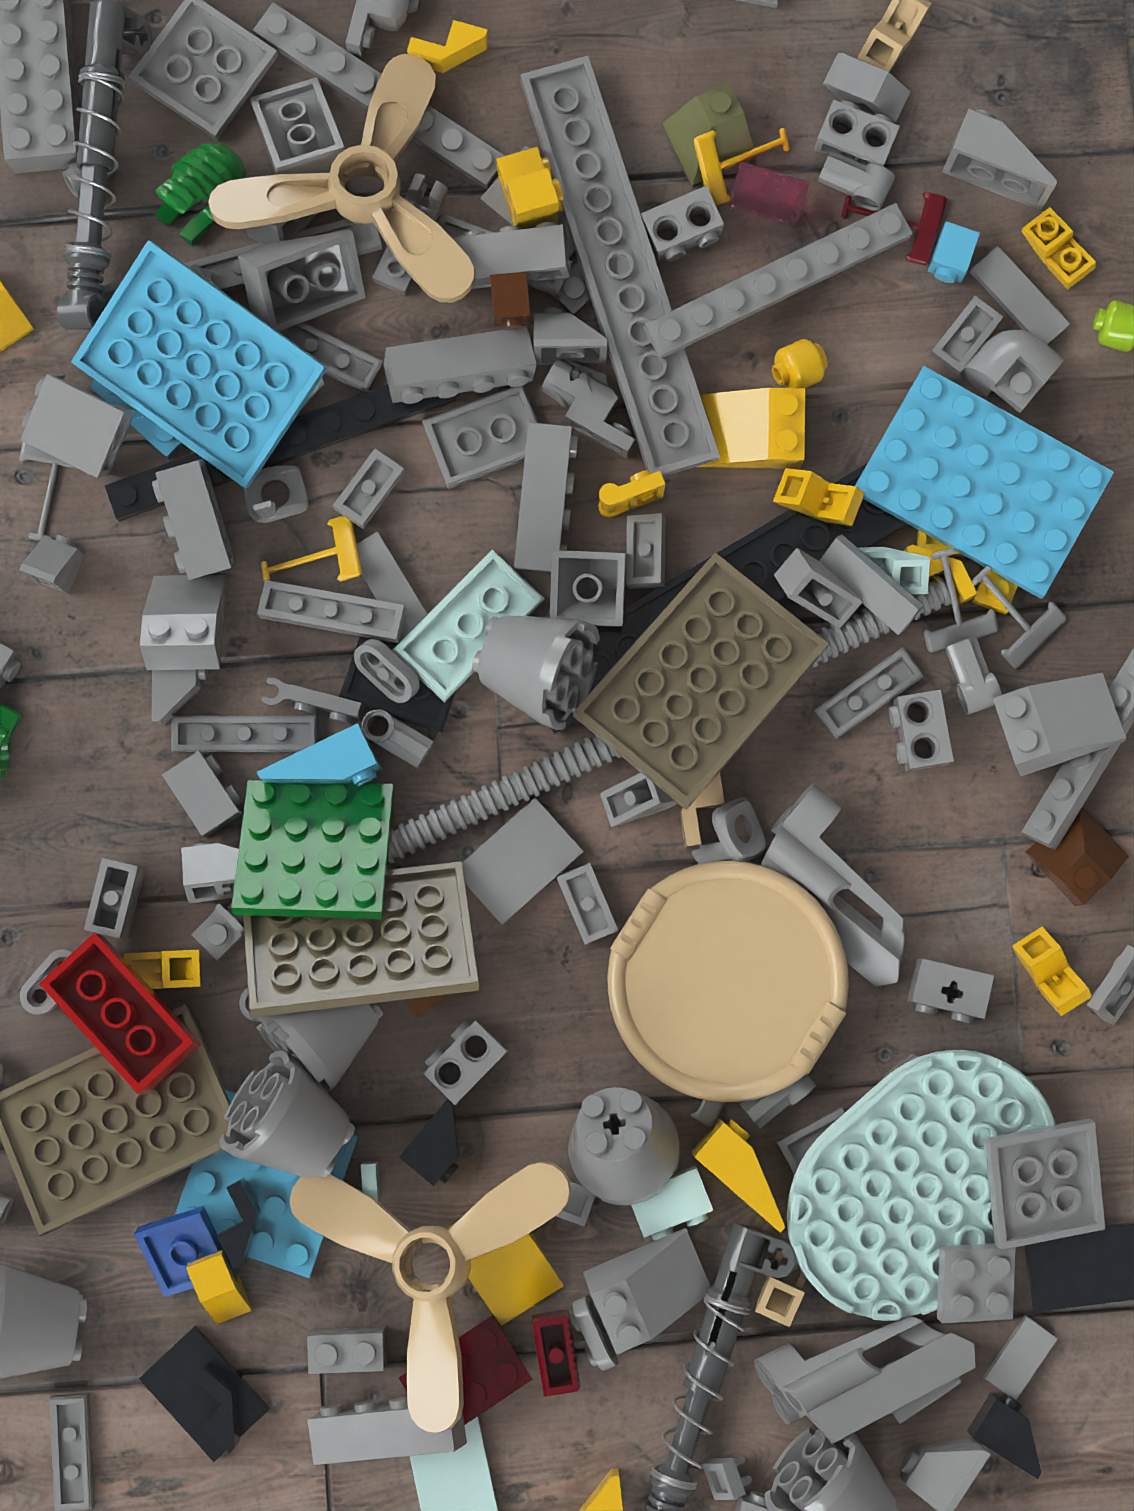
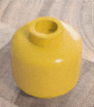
(799, 364)

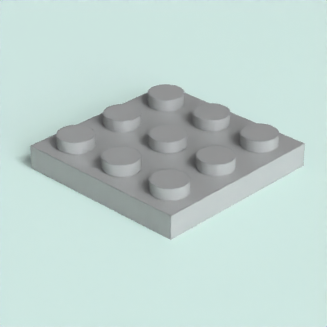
(203, 66)
(1044, 1183)

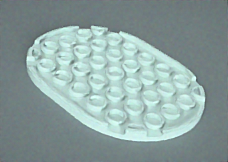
(905, 1179)

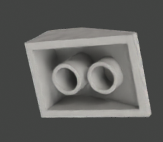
(298, 128)
(996, 160)
(302, 278)
(183, 623)
(1058, 721)
(647, 1289)

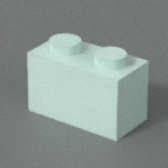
(676, 1202)

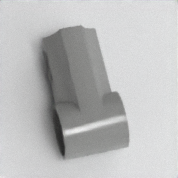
(865, 184)
(975, 684)
(399, 738)
(767, 1107)

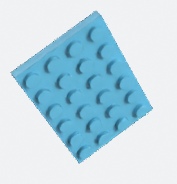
(199, 364)
(983, 482)

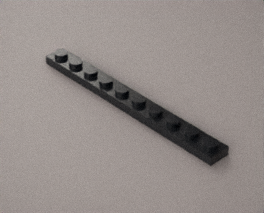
(305, 435)

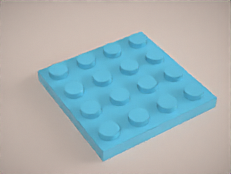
(279, 1234)

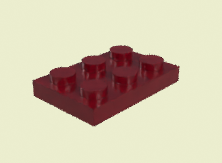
(488, 1368)

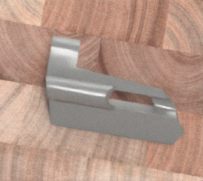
(818, 869)
(847, 1392)

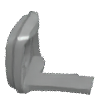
(266, 511)
(730, 845)

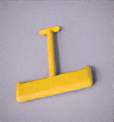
(711, 167)
(345, 549)

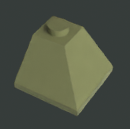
(711, 110)

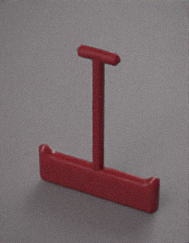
(926, 229)

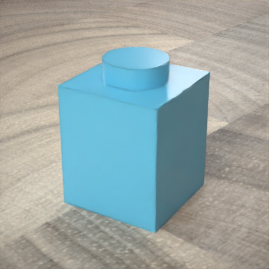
(953, 253)

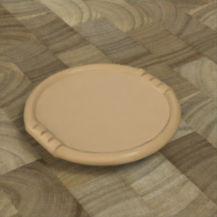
(728, 981)

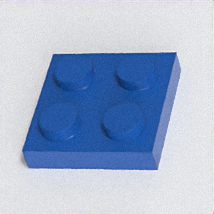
(176, 1242)

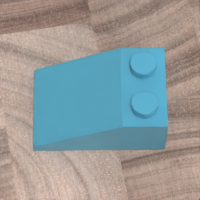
(335, 760)

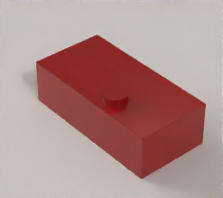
(120, 1014)

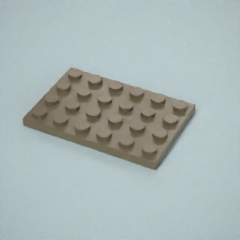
(700, 680)
(340, 962)
(90, 1139)

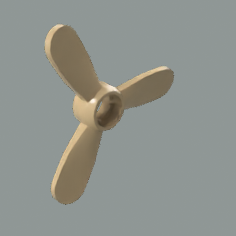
(412, 236)
(366, 1226)

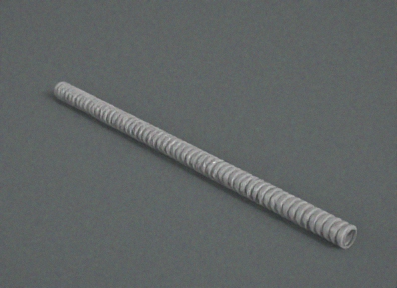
(595, 751)

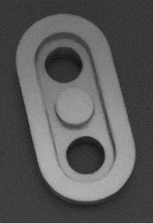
(386, 670)
(30, 988)
(599, 1346)

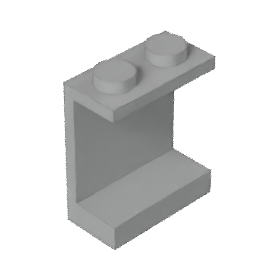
(76, 425)

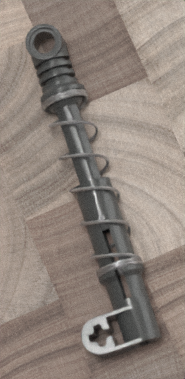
(111, 33)
(711, 1357)

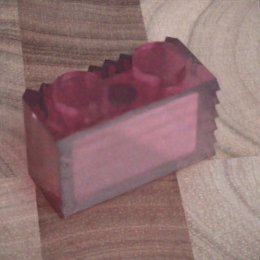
(768, 193)

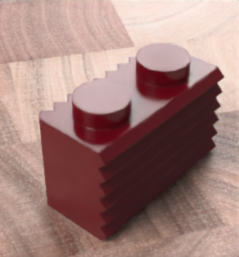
(556, 1353)

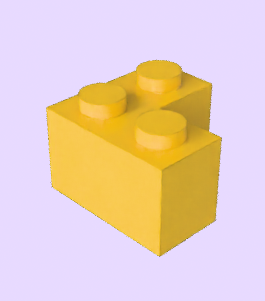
(529, 188)

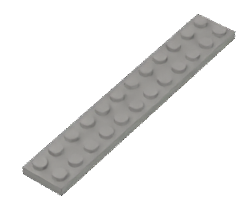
(618, 265)

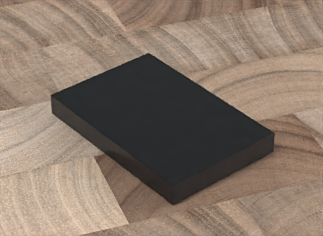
(422, 709)
(1082, 1269)
(187, 1401)

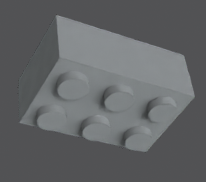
(194, 519)

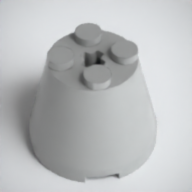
(539, 664)
(322, 1039)
(286, 1120)
(624, 1162)
(37, 1323)
(828, 1477)

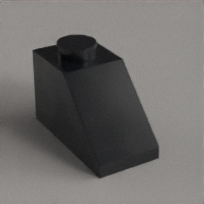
(435, 1147)
(1006, 1432)

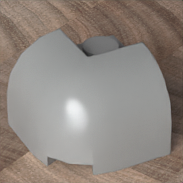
(1012, 366)

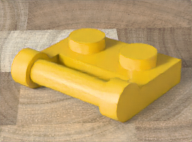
(641, 491)

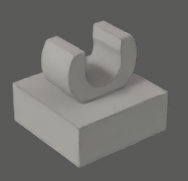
(725, 1478)

